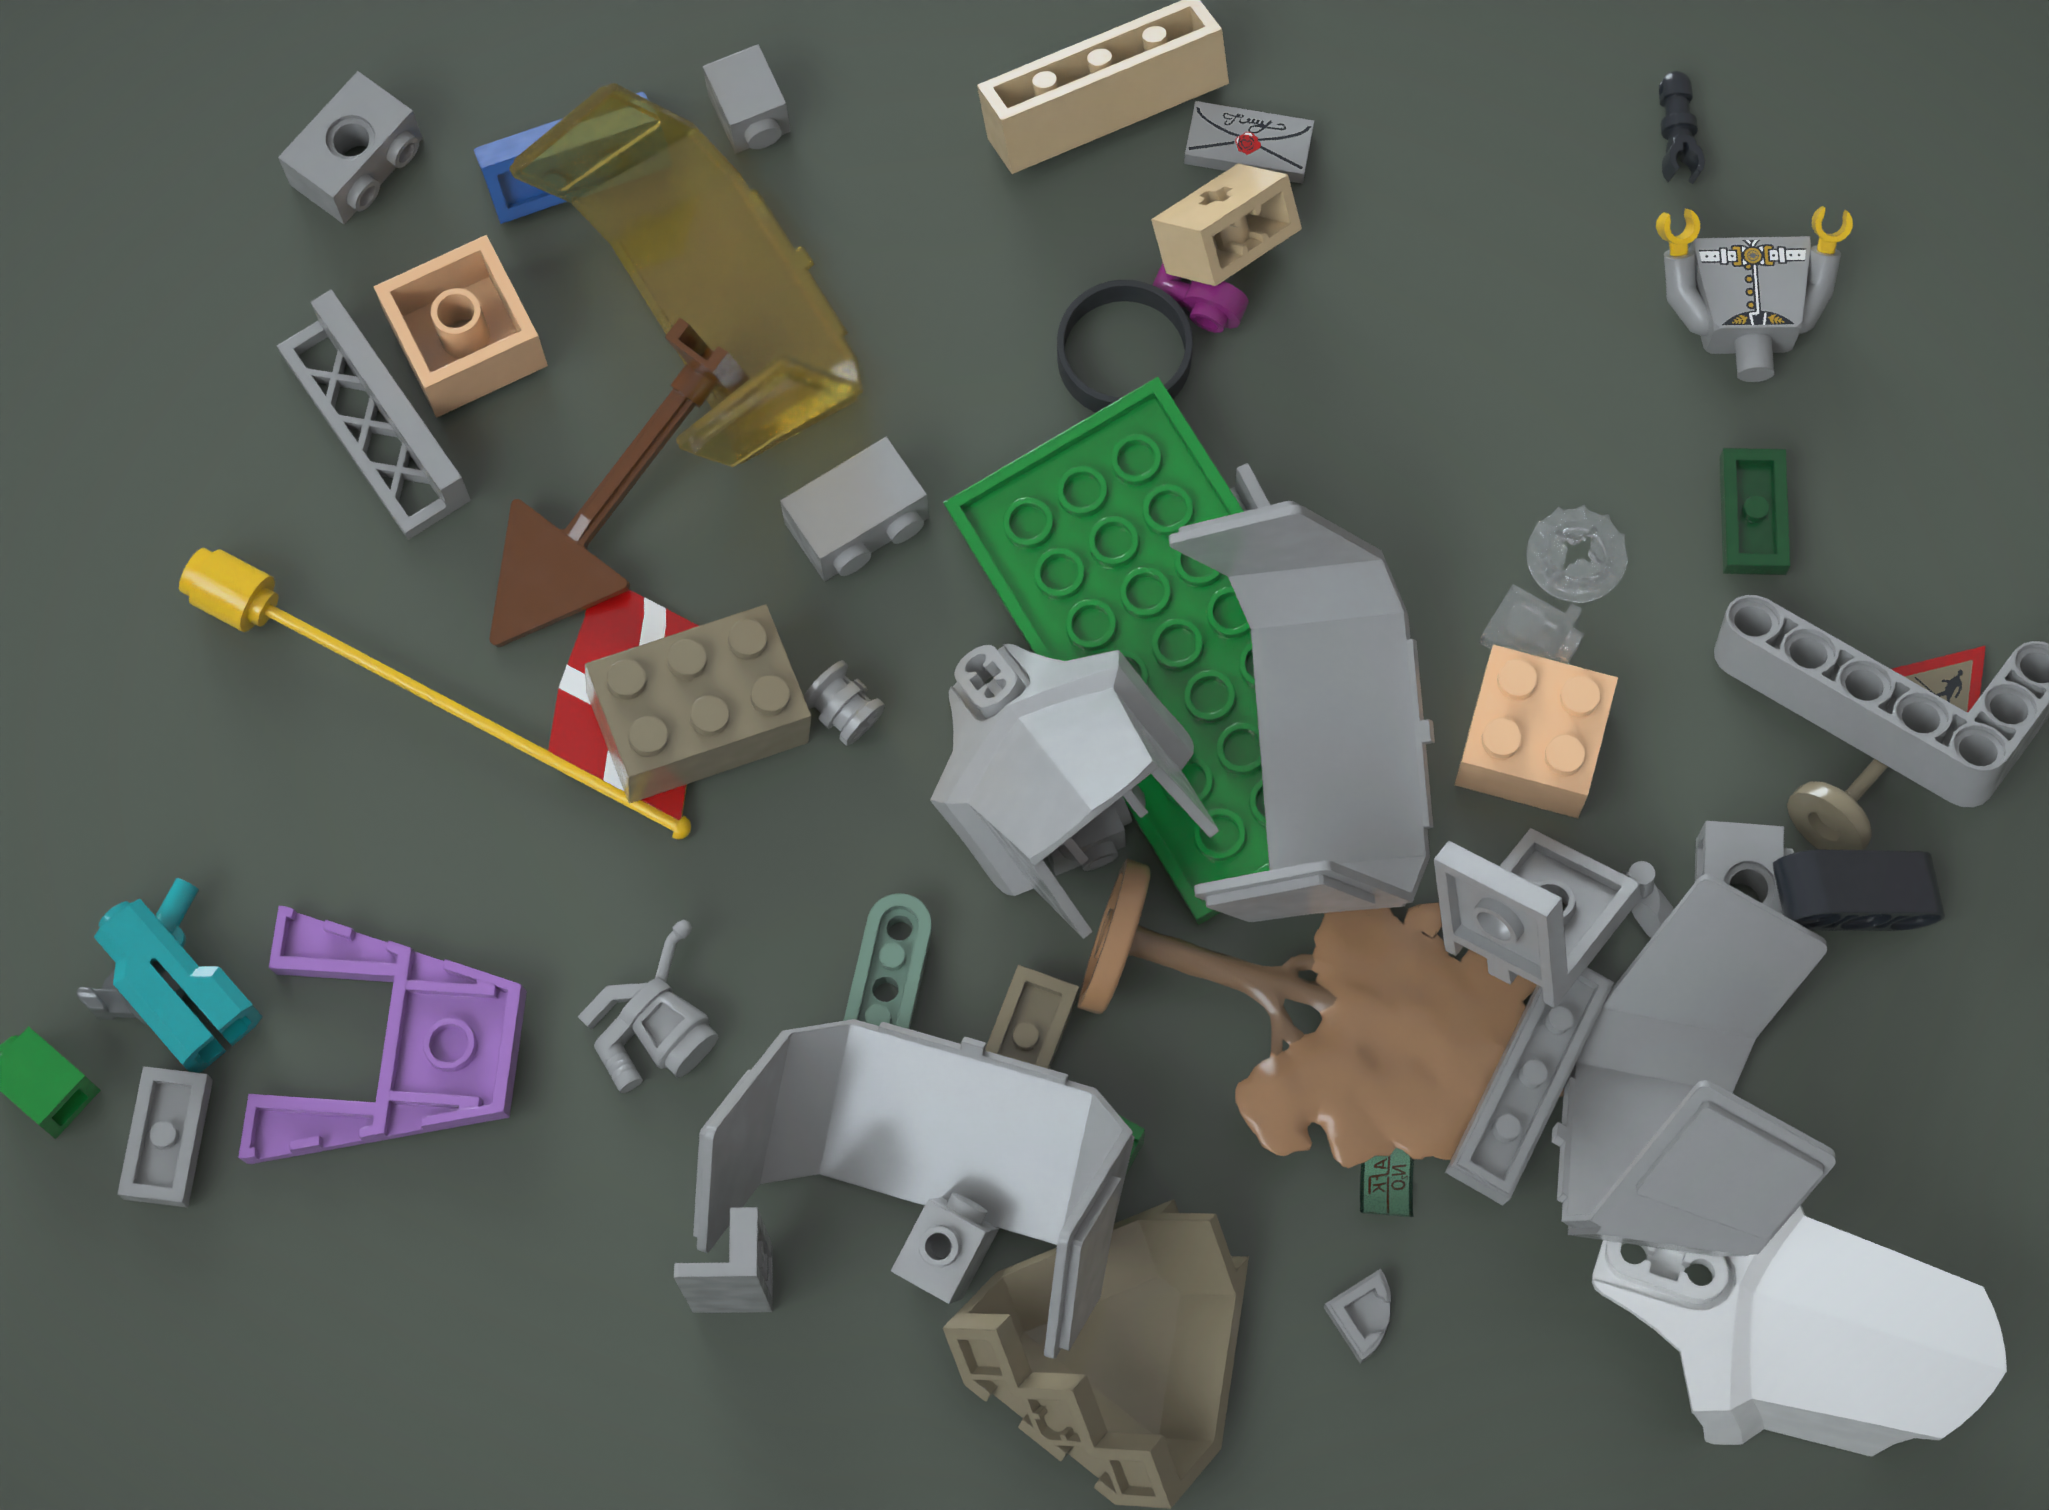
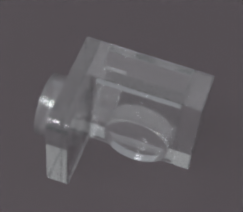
(1534, 627)

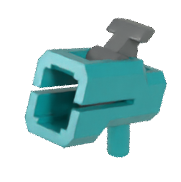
(157, 972)

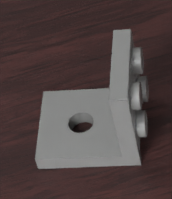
(1517, 910)

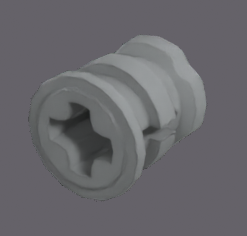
(843, 703)

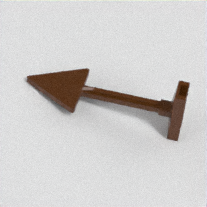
(549, 569)

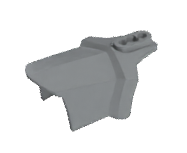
(1048, 755)

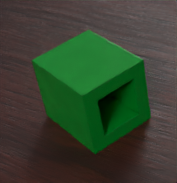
(43, 1082)

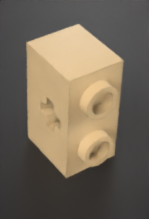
(1226, 224)

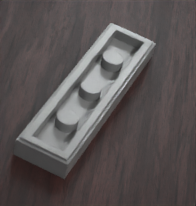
(1526, 1087)

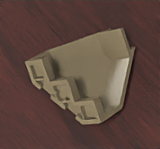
(1147, 1374)

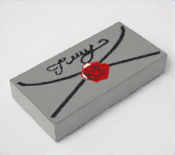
(1232, 135)

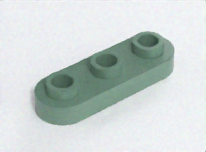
(890, 962)

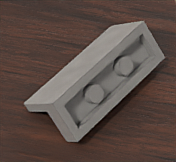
(742, 1283)

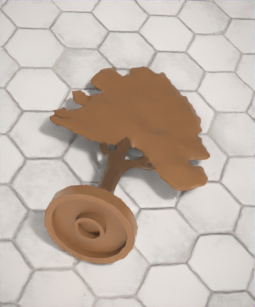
(1399, 1036)

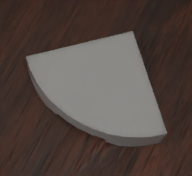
(1362, 1314)

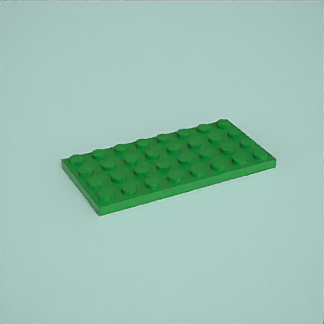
(1088, 569)

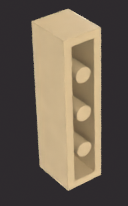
(1103, 84)

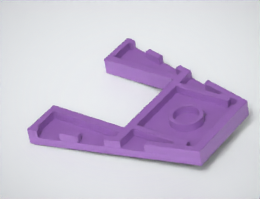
(443, 1055)

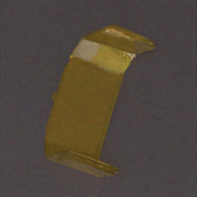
(704, 255)

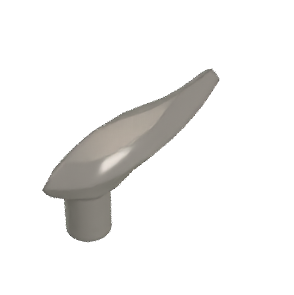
(1653, 906)

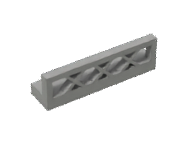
(393, 405)

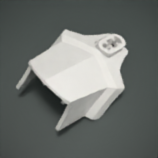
(1817, 1338)

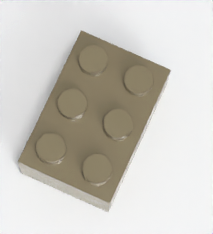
(697, 703)

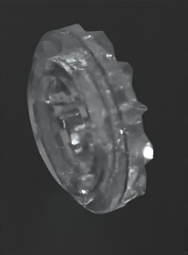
(1581, 580)

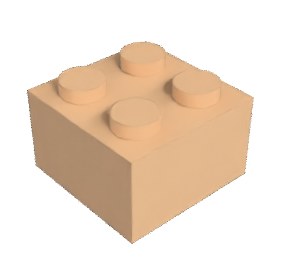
(461, 326)
(1536, 731)

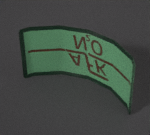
(1387, 1185)

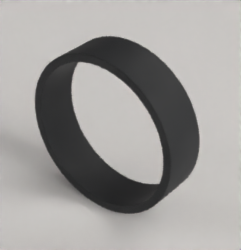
(1116, 292)

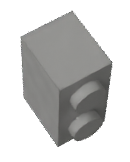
(856, 510)

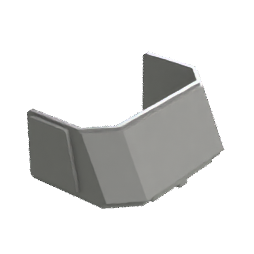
(1332, 712)
(1649, 1113)
(924, 1124)

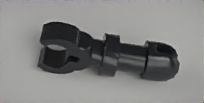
(1679, 126)

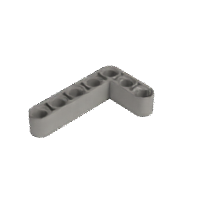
(1883, 712)

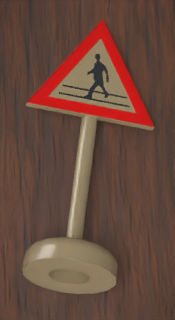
(1833, 817)

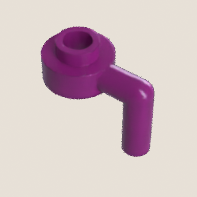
(1209, 305)

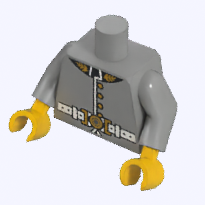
(1750, 290)

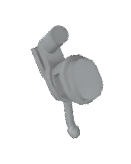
(666, 1025)

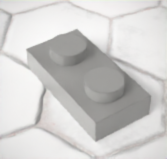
(165, 1137)

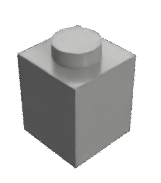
(747, 99)

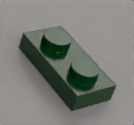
(1754, 511)

